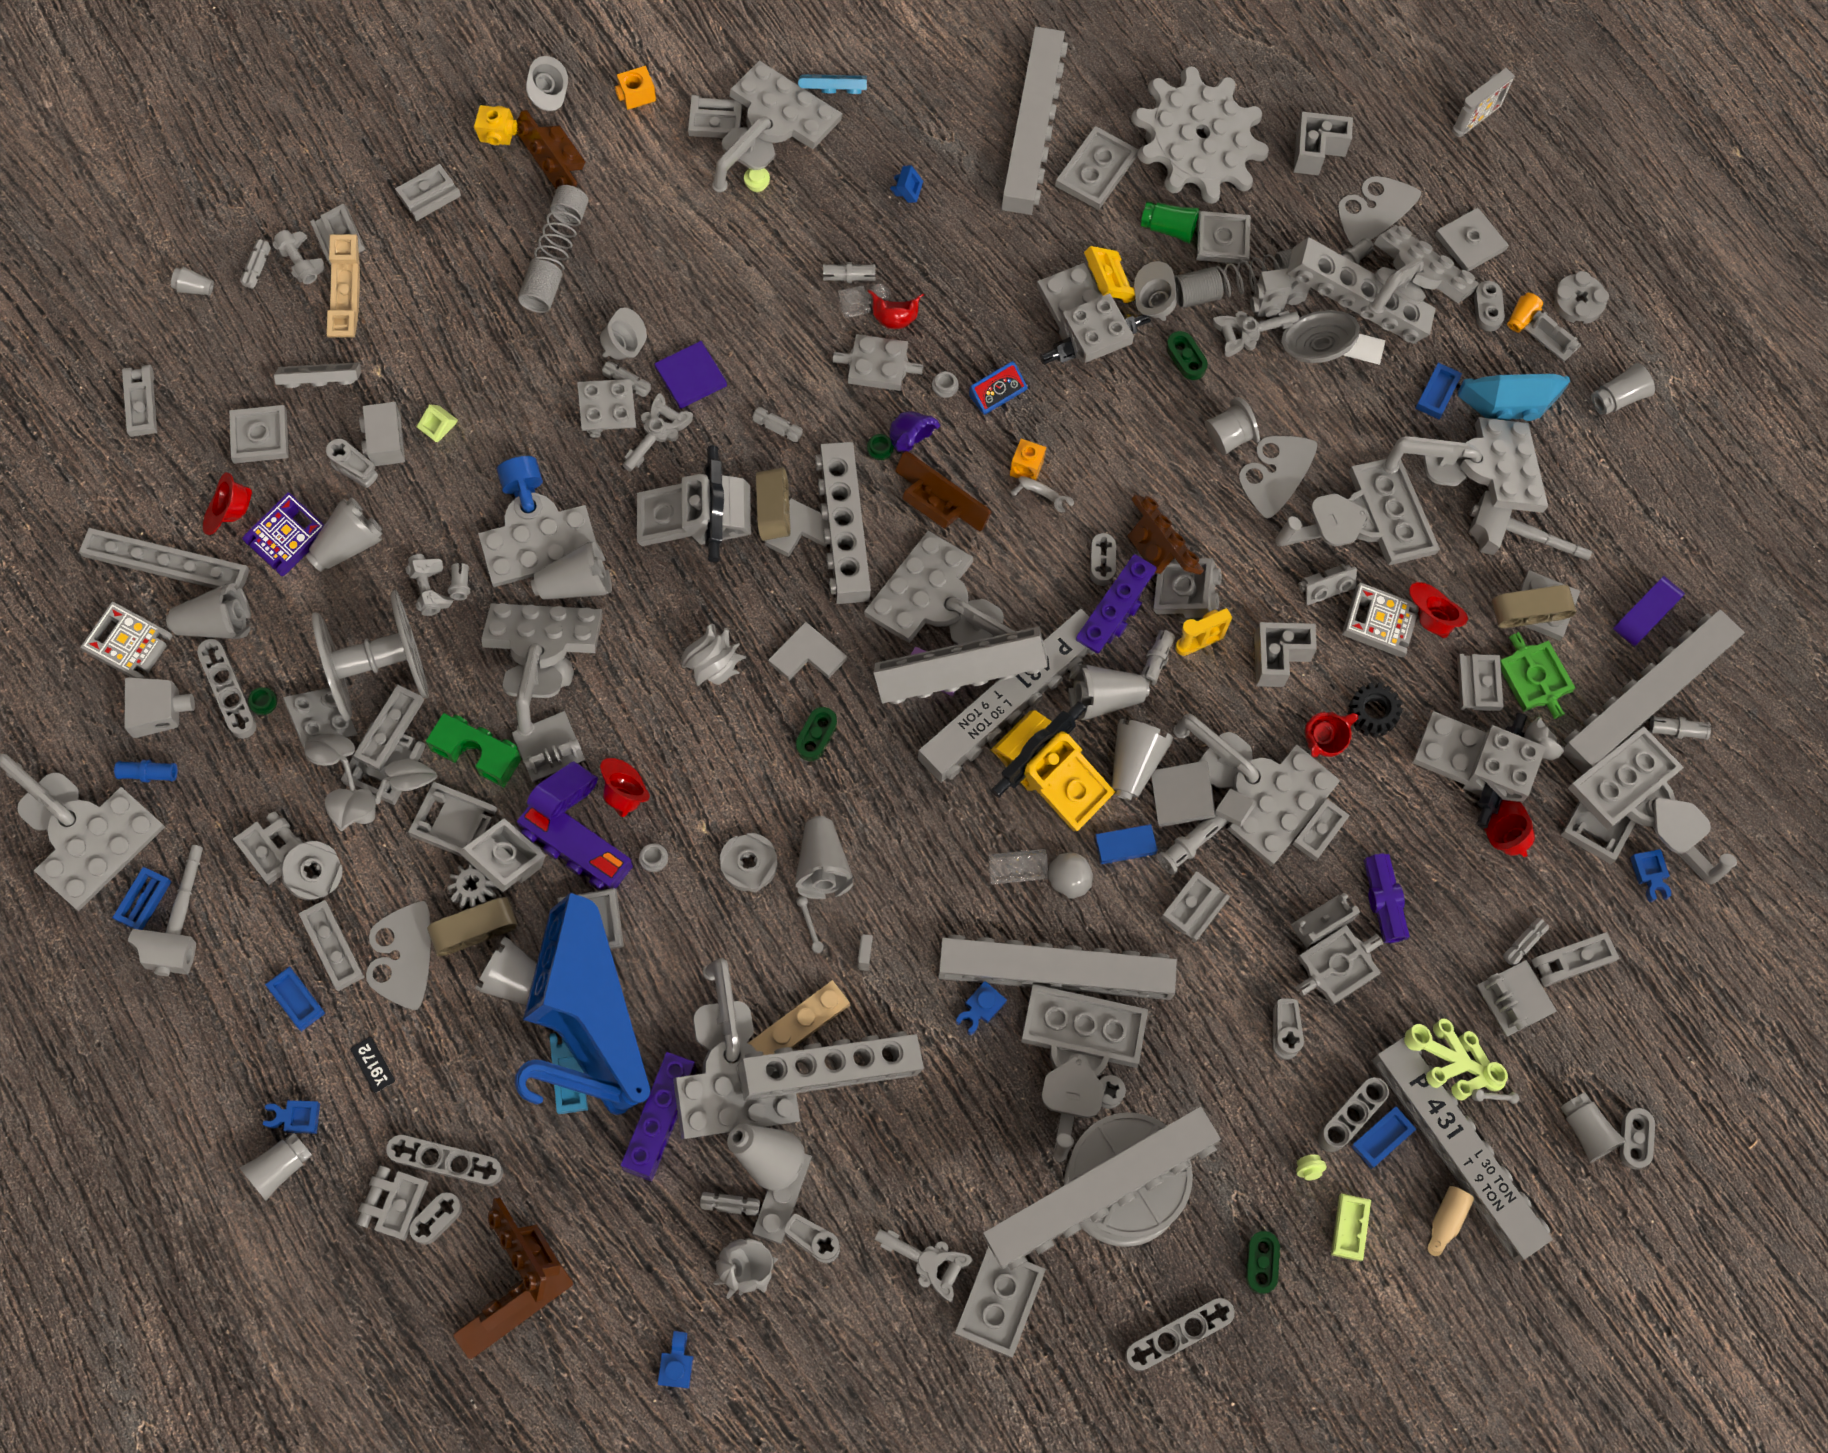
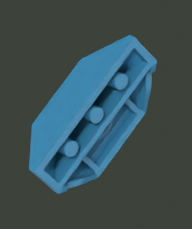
(1513, 395)

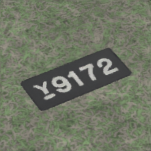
(372, 1064)

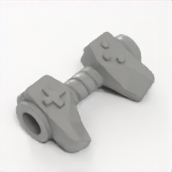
(287, 245)
(420, 569)

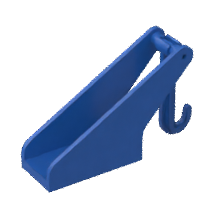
(583, 1001)

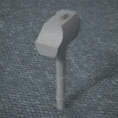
(1492, 522)
(171, 950)

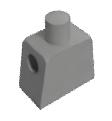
(153, 706)

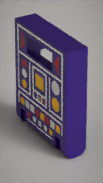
(280, 538)

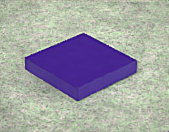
(690, 374)

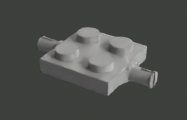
(878, 362)
(1339, 965)

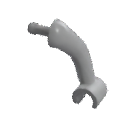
(1044, 490)

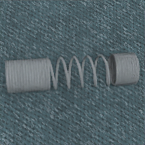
(543, 276)
(1207, 285)

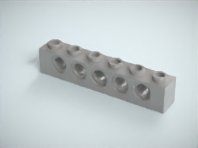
(1356, 289)
(841, 458)
(758, 1085)

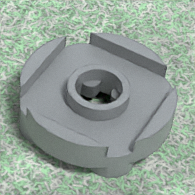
(1586, 286)
(745, 846)
(326, 862)

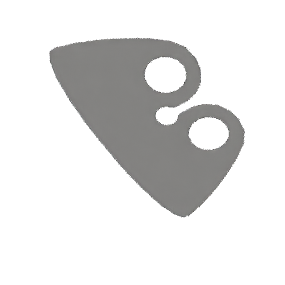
(1389, 208)
(1291, 466)
(413, 942)

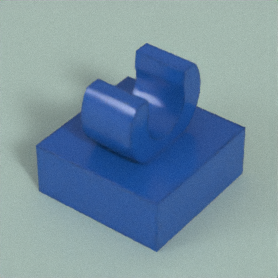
(908, 184)

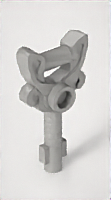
(1249, 329)
(657, 430)
(928, 1262)

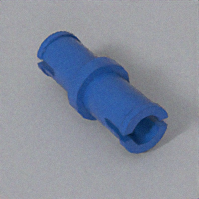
(145, 771)

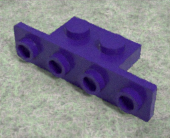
(1117, 605)

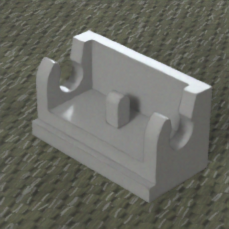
(1325, 920)

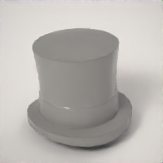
(1233, 427)

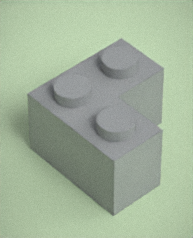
(1320, 136)
(1277, 646)

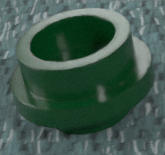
(880, 447)
(262, 701)

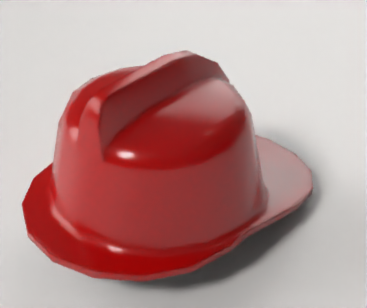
(227, 504)
(1436, 611)
(622, 786)
(1511, 829)

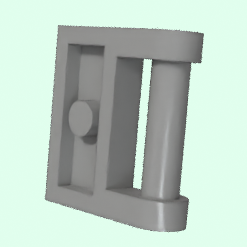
(713, 122)

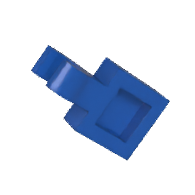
(676, 1367)

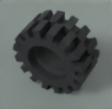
(1382, 696)

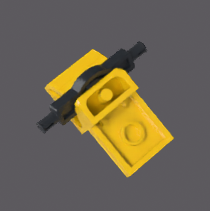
(1049, 761)

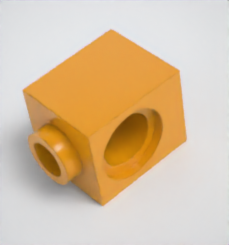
(641, 81)
(1027, 460)

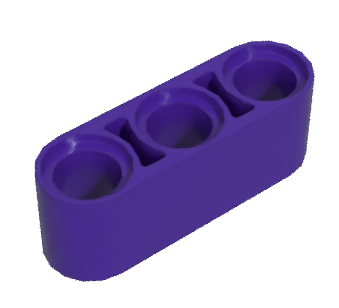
(1649, 611)
(562, 790)

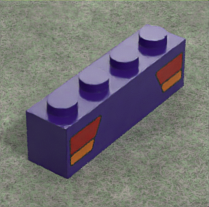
(578, 847)

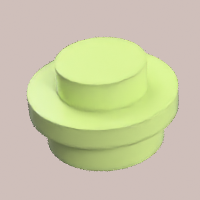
(756, 179)
(1310, 1167)

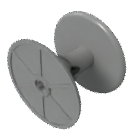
(368, 656)
(1151, 1210)

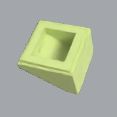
(436, 422)

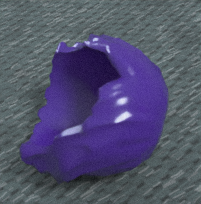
(911, 429)

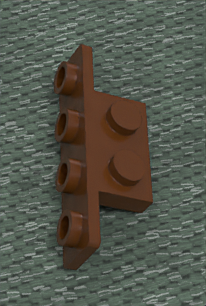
(550, 149)
(938, 496)
(1158, 540)
(526, 1248)
(507, 1313)

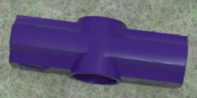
(1386, 898)

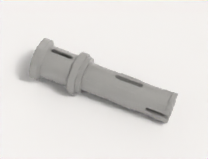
(1186, 847)

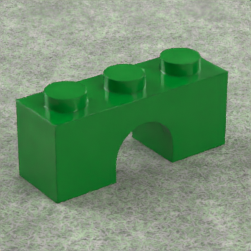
(454, 736)

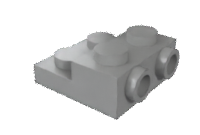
(1275, 291)
(1187, 592)
(504, 855)

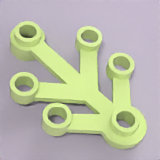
(1488, 1074)

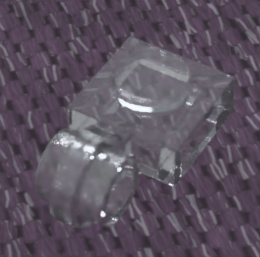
(856, 301)

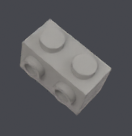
(383, 434)

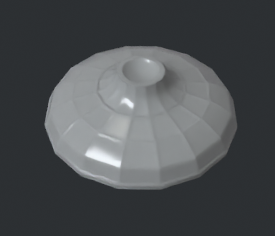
(1321, 336)

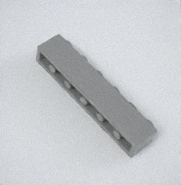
(961, 665)

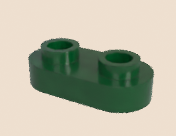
(1188, 357)
(816, 735)
(1262, 1263)

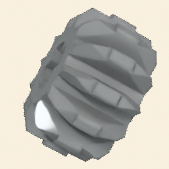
(463, 893)

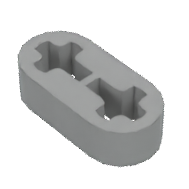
(1097, 559)
(431, 1213)

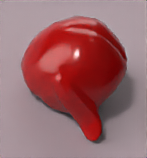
(894, 314)
(1329, 733)

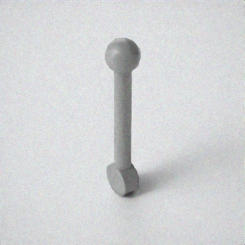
(817, 946)
(1479, 1095)

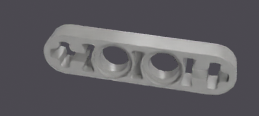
(224, 689)
(445, 1159)
(1181, 1338)

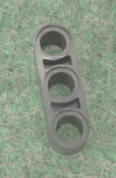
(1363, 1105)

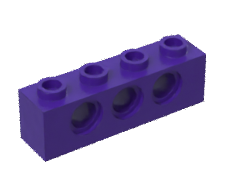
(656, 1119)

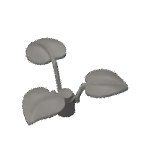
(359, 805)

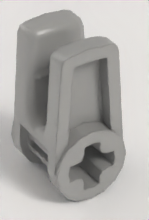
(351, 462)
(1287, 1025)
(809, 1236)

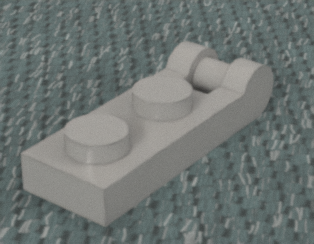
(139, 401)
(1576, 959)

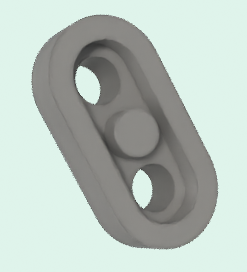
(1489, 303)
(1638, 1140)

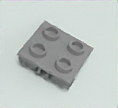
(606, 405)
(317, 714)
(549, 746)
(1516, 998)

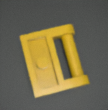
(1109, 273)
(1206, 631)

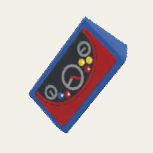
(997, 388)

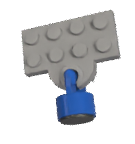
(533, 528)

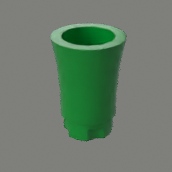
(1170, 220)

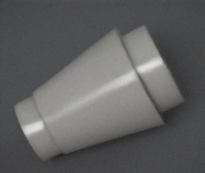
(191, 282)

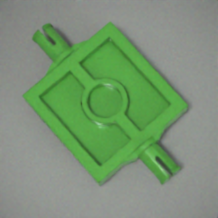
(1536, 676)

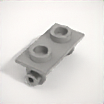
(1552, 336)
(1337, 581)

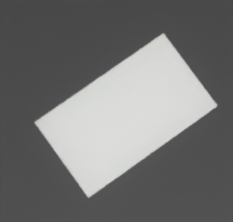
(1367, 349)

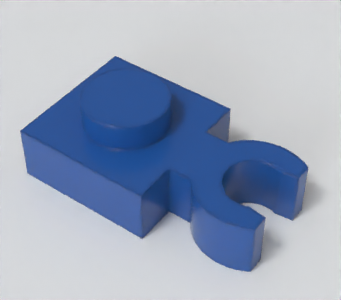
(1651, 869)
(983, 1005)
(297, 1117)

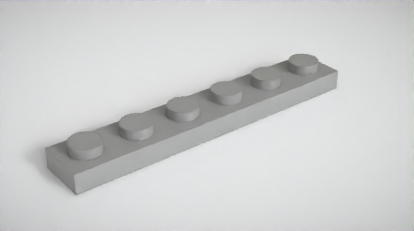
(162, 560)

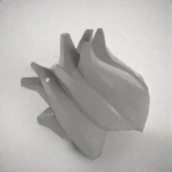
(712, 657)
(744, 1266)

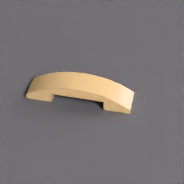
(345, 286)

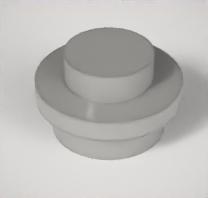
(945, 384)
(653, 857)

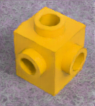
(495, 125)

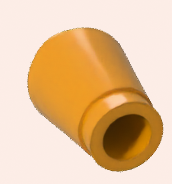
(1524, 311)

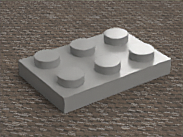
(1096, 167)
(999, 1305)

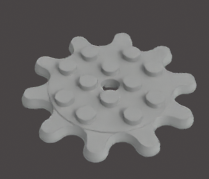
(1184, 153)

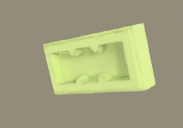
(1351, 1227)

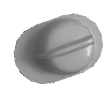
(547, 83)
(1155, 290)
(623, 335)

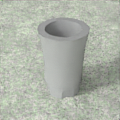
(1624, 389)
(1591, 1127)
(276, 1165)

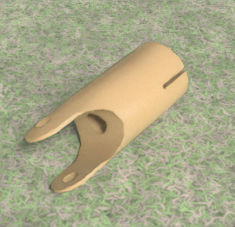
(1449, 1218)

